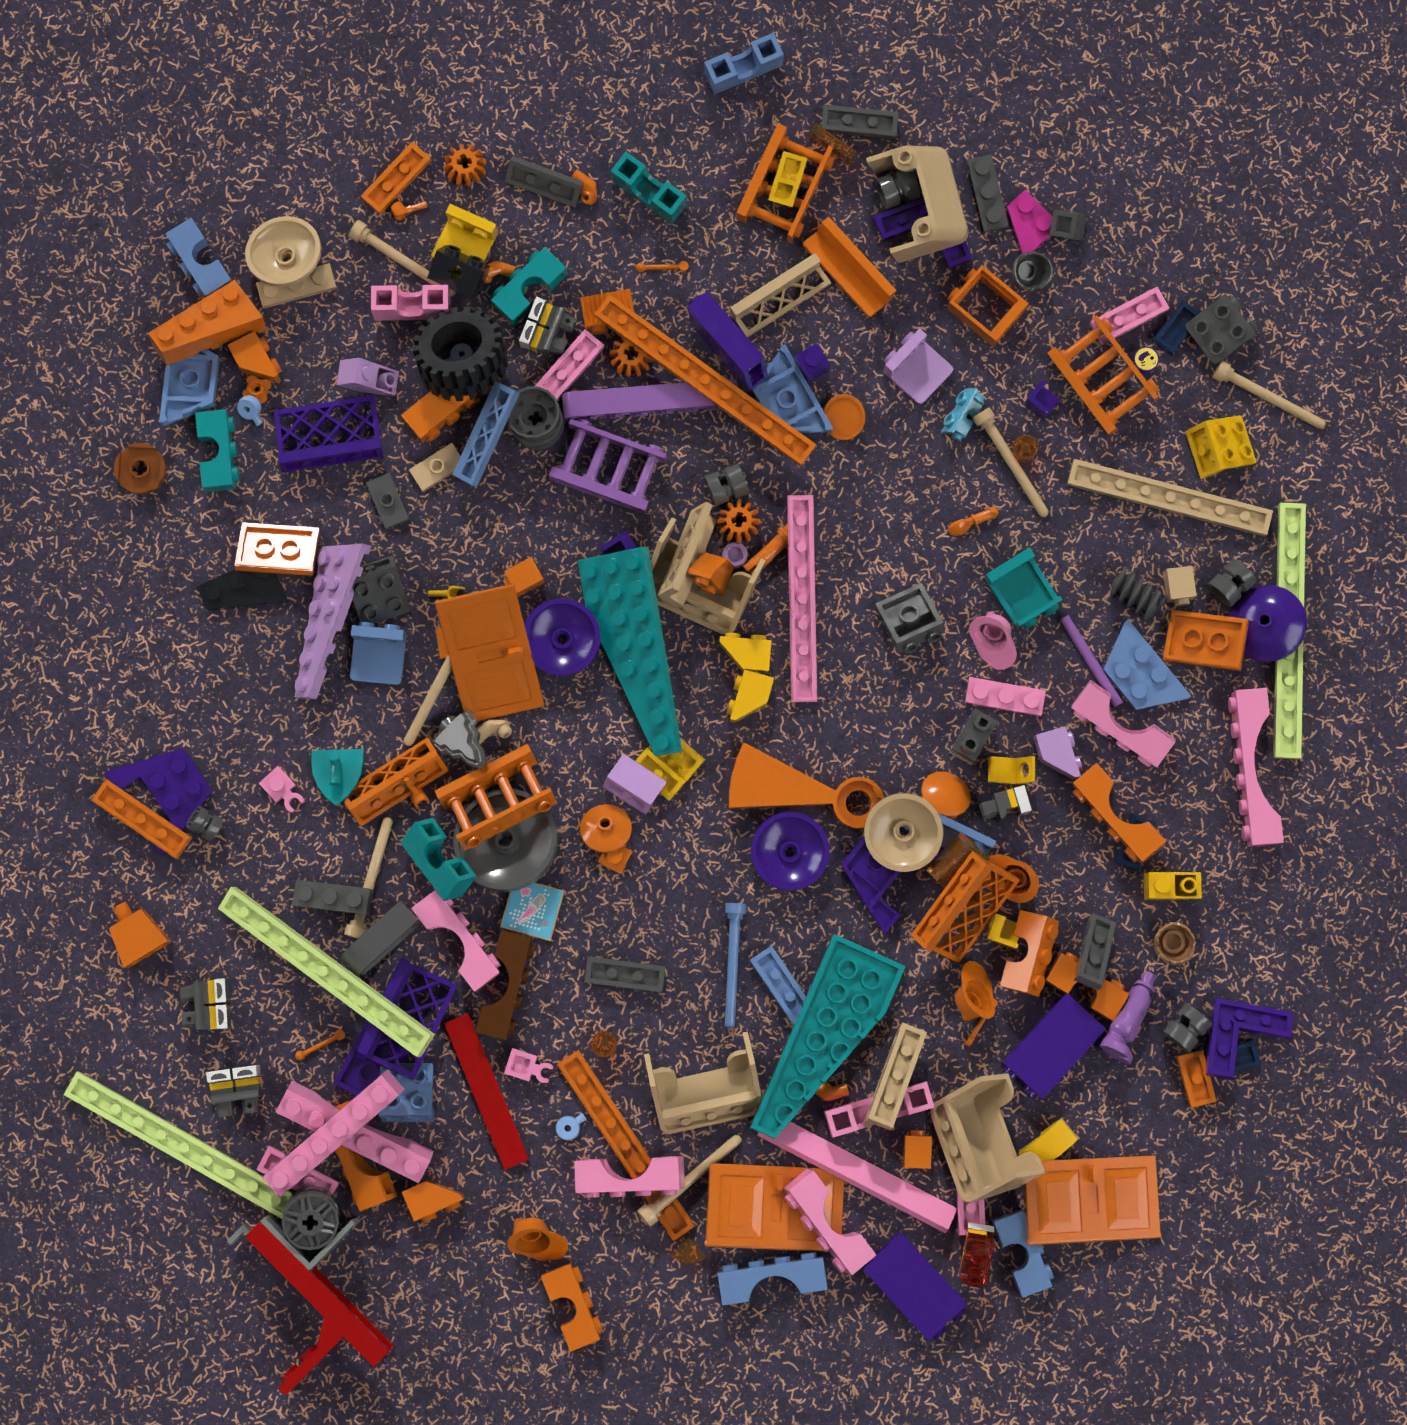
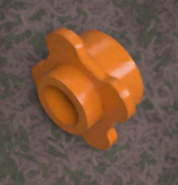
(263, 386)

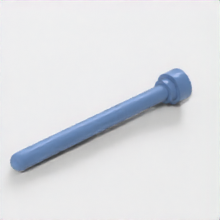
(735, 913)

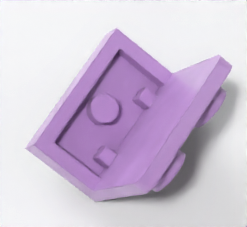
(917, 367)

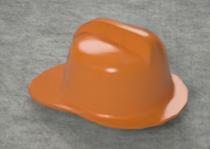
(1028, 884)
(975, 994)
(535, 1240)

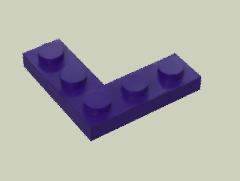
(900, 221)
(1234, 1016)

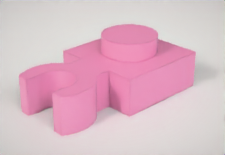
(279, 786)
(523, 1066)

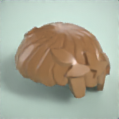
(1174, 943)

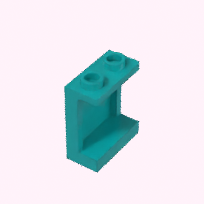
(1023, 590)

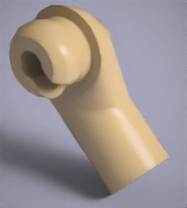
(494, 727)

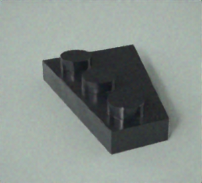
(242, 589)

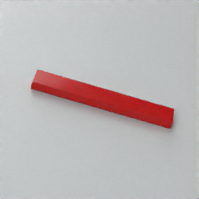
(486, 1091)

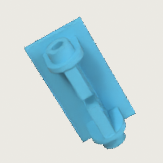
(968, 403)

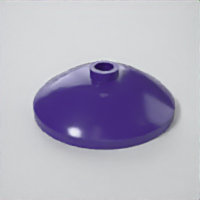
(568, 619)
(1286, 623)
(796, 832)

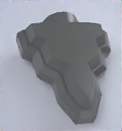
(461, 740)

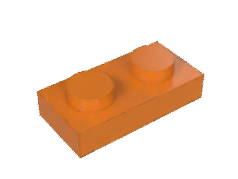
(1196, 1084)

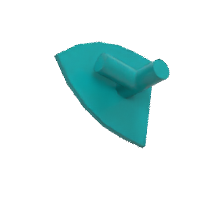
(337, 772)

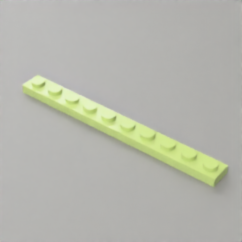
(1289, 670)
(326, 971)
(175, 1142)

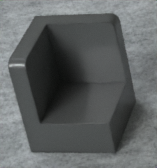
(1068, 224)

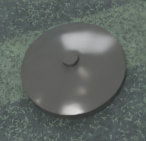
(514, 855)

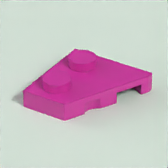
(1029, 222)

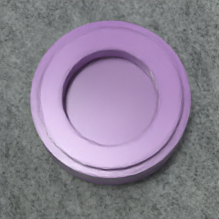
(736, 554)

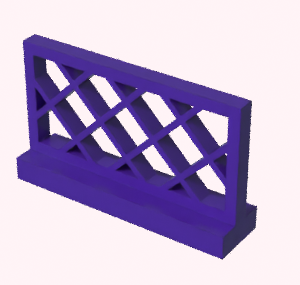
(336, 452)
(394, 993)

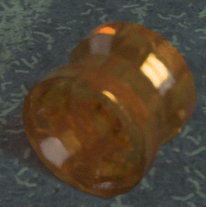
(1027, 445)
(601, 1046)

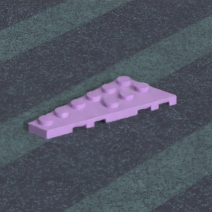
(327, 611)

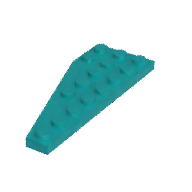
(625, 604)
(838, 1012)

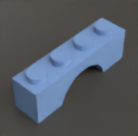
(805, 1273)

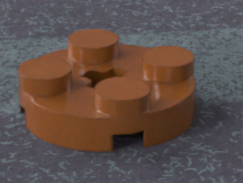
(130, 458)

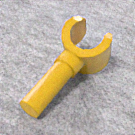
(451, 592)

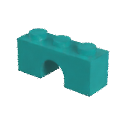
(659, 197)
(541, 269)
(220, 472)
(424, 846)

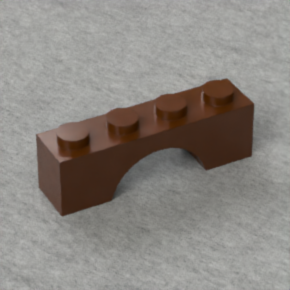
(513, 951)

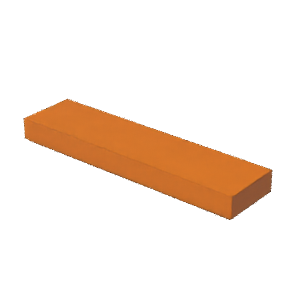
(141, 819)

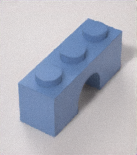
(761, 57)
(187, 242)
(1032, 1274)

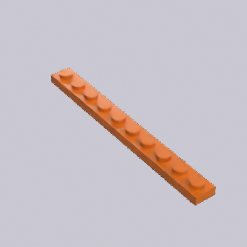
(705, 380)

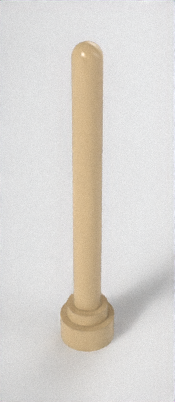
(361, 233)
(1226, 373)
(986, 421)
(428, 702)
(357, 927)
(651, 1212)

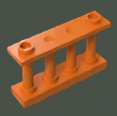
(770, 164)
(1079, 378)
(482, 779)

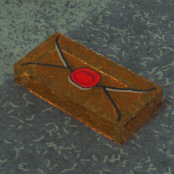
(825, 139)

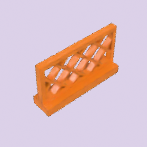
(955, 901)

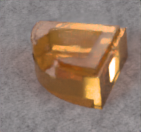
(688, 1252)

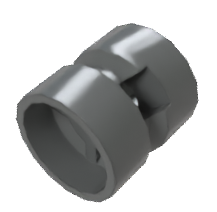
(897, 188)
(735, 482)
(1225, 589)
(1187, 1028)

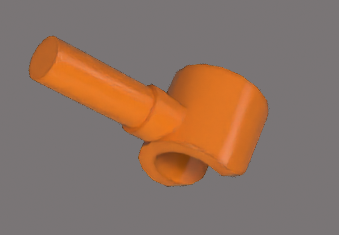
(400, 212)
(416, 795)

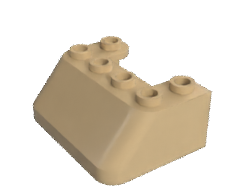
(978, 1140)

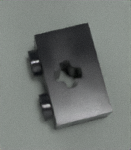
(445, 271)

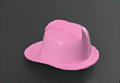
(993, 640)

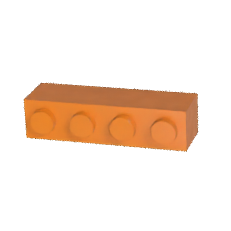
(434, 412)

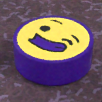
(1146, 359)

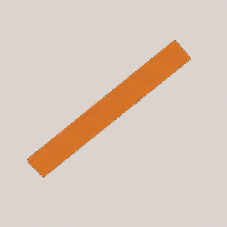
(619, 1136)

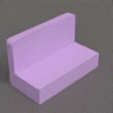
(634, 784)

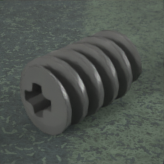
(1136, 594)

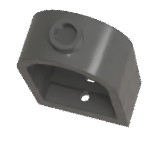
(380, 939)

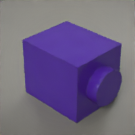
(812, 363)

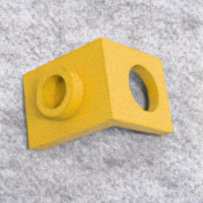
(1010, 770)

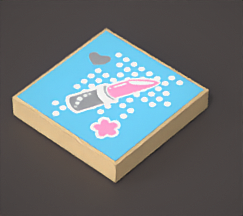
(533, 910)

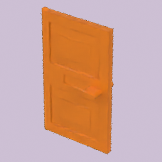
(490, 652)
(1093, 1201)
(750, 1208)

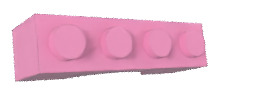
(1150, 743)
(477, 966)
(852, 1115)
(597, 1176)
(808, 1196)

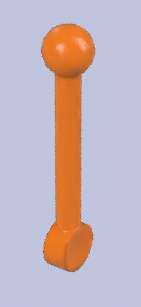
(682, 266)
(339, 1035)
(971, 1038)

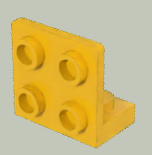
(467, 232)
(1220, 445)

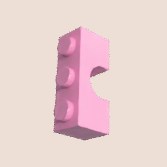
(393, 304)

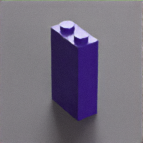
(727, 341)
(1052, 1046)
(915, 1286)

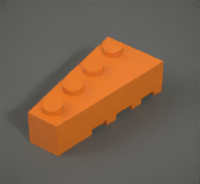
(207, 324)

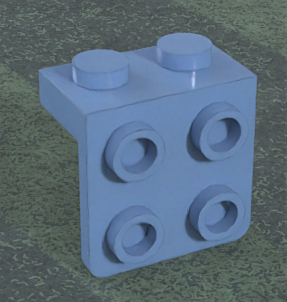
(377, 653)

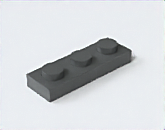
(860, 121)
(544, 181)
(987, 193)
(332, 897)
(1095, 951)
(624, 974)

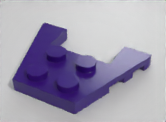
(171, 780)
(871, 881)

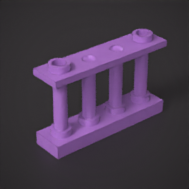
(588, 483)

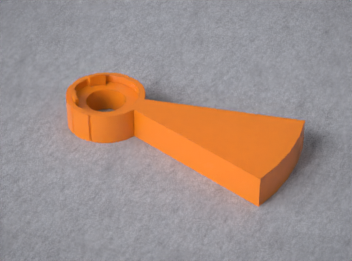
(769, 783)

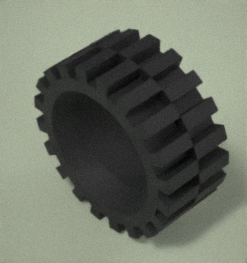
(462, 376)

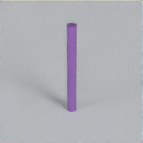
(1090, 660)

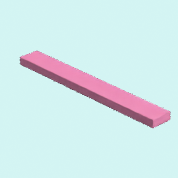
(802, 598)
(864, 1176)

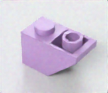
(367, 377)
(1057, 753)

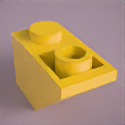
(748, 653)
(751, 696)
(1172, 885)

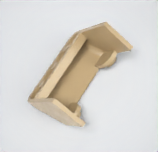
(946, 219)
(714, 612)
(706, 1096)

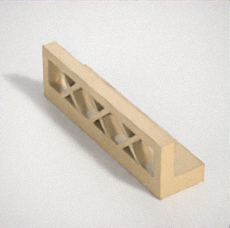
(774, 288)
(689, 549)
(895, 1077)

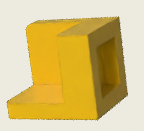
(1002, 932)

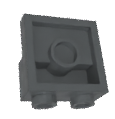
(911, 618)

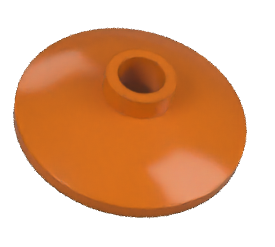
(608, 838)

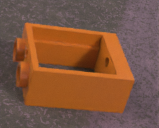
(973, 277)

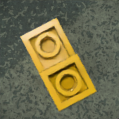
(1052, 1141)

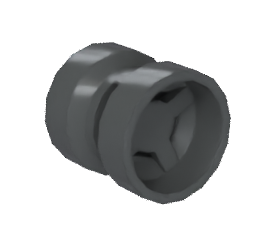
(204, 823)

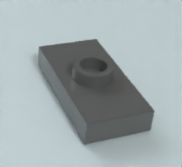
(387, 501)

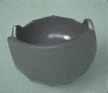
(1033, 265)

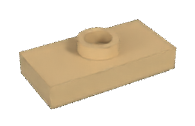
(435, 467)

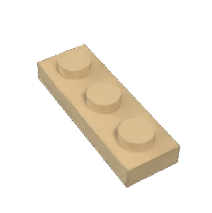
(318, 282)

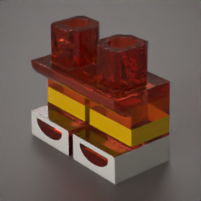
(976, 1254)

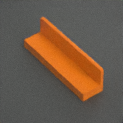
(850, 268)

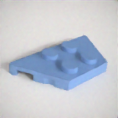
(189, 387)
(790, 396)
(1141, 672)

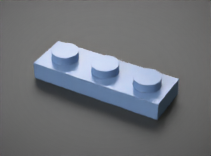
(779, 982)

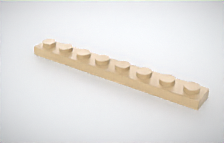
(1170, 497)

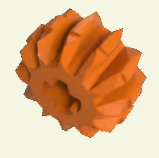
(474, 161)
(621, 360)
(729, 517)

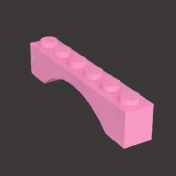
(1262, 822)
(333, 1133)
(386, 1149)

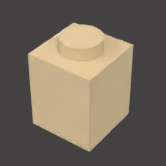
(1179, 585)

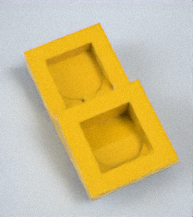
(788, 179)

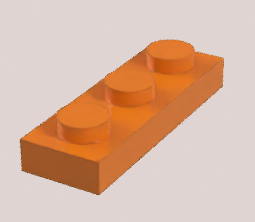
(396, 178)

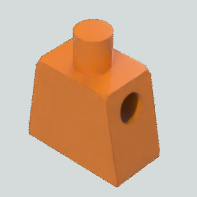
(136, 935)

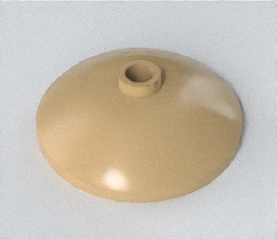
(278, 240)
(899, 850)

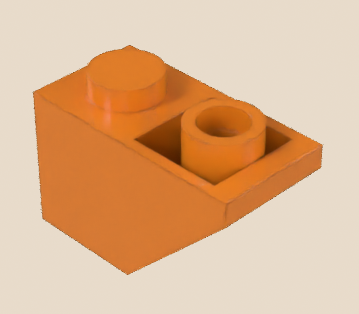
(252, 357)
(711, 573)
(429, 1198)

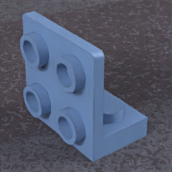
(415, 1101)

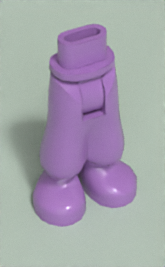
(1129, 1020)

